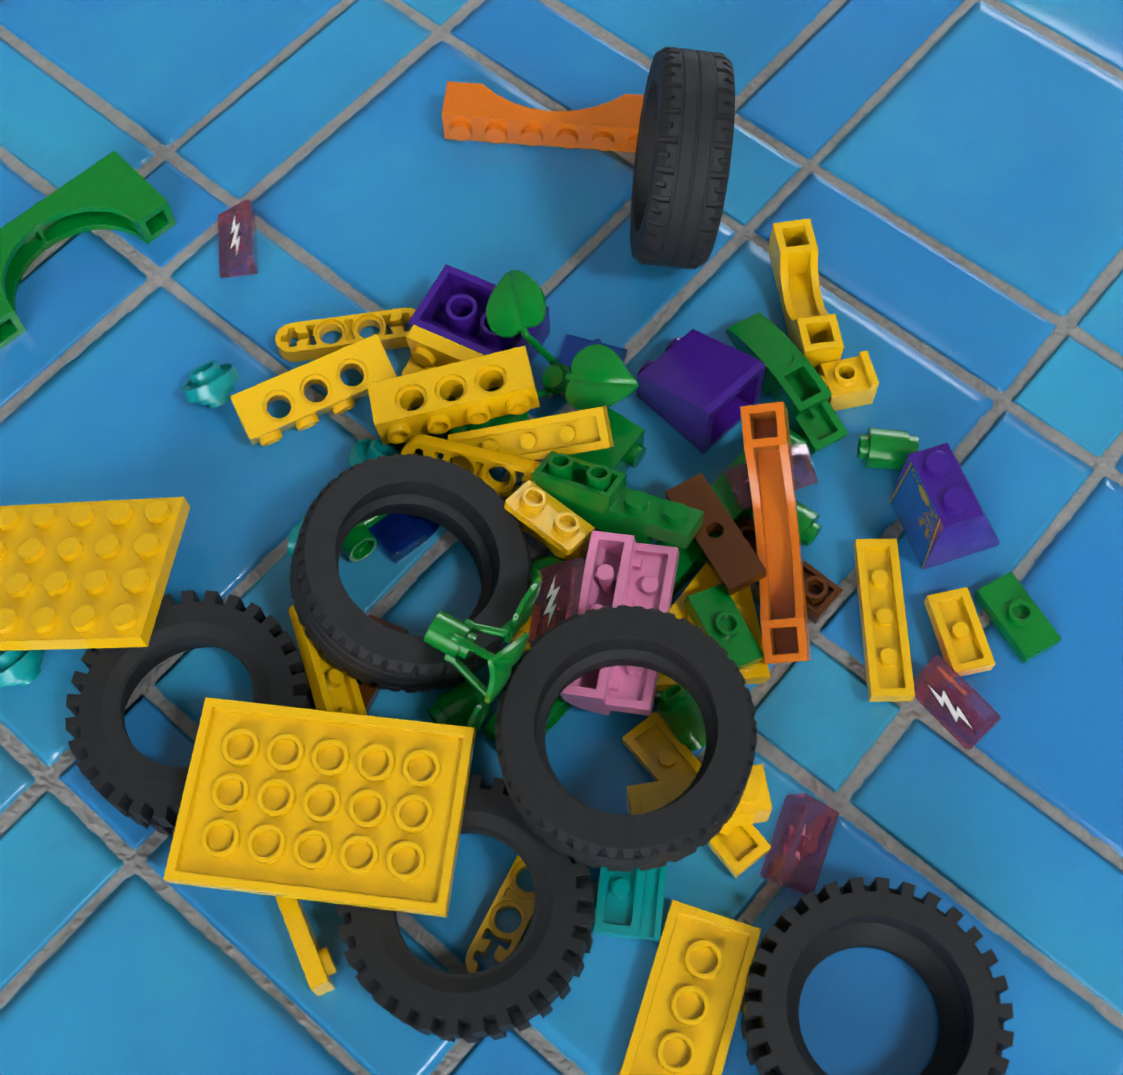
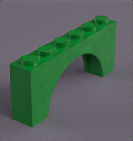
(100, 198)

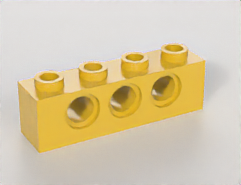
(465, 379)
(252, 404)

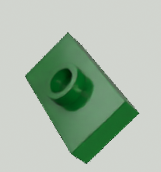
(1017, 617)
(720, 618)

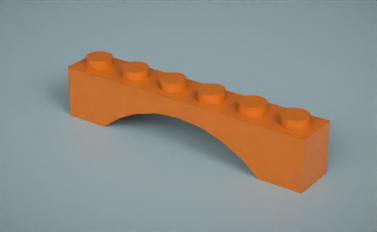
(479, 114)
(777, 533)

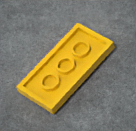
(692, 995)

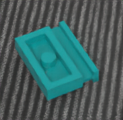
(630, 903)

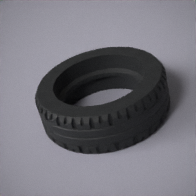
(682, 157)
(422, 489)
(626, 639)

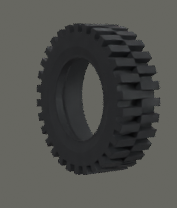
(120, 773)
(891, 921)
(508, 992)

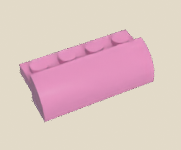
(616, 575)

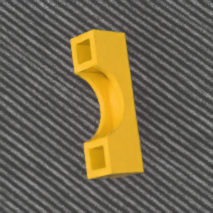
(795, 270)

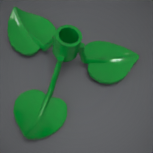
(596, 372)
(457, 639)

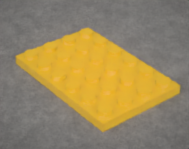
(86, 571)
(323, 806)

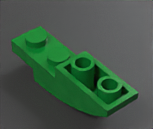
(790, 380)
(606, 503)

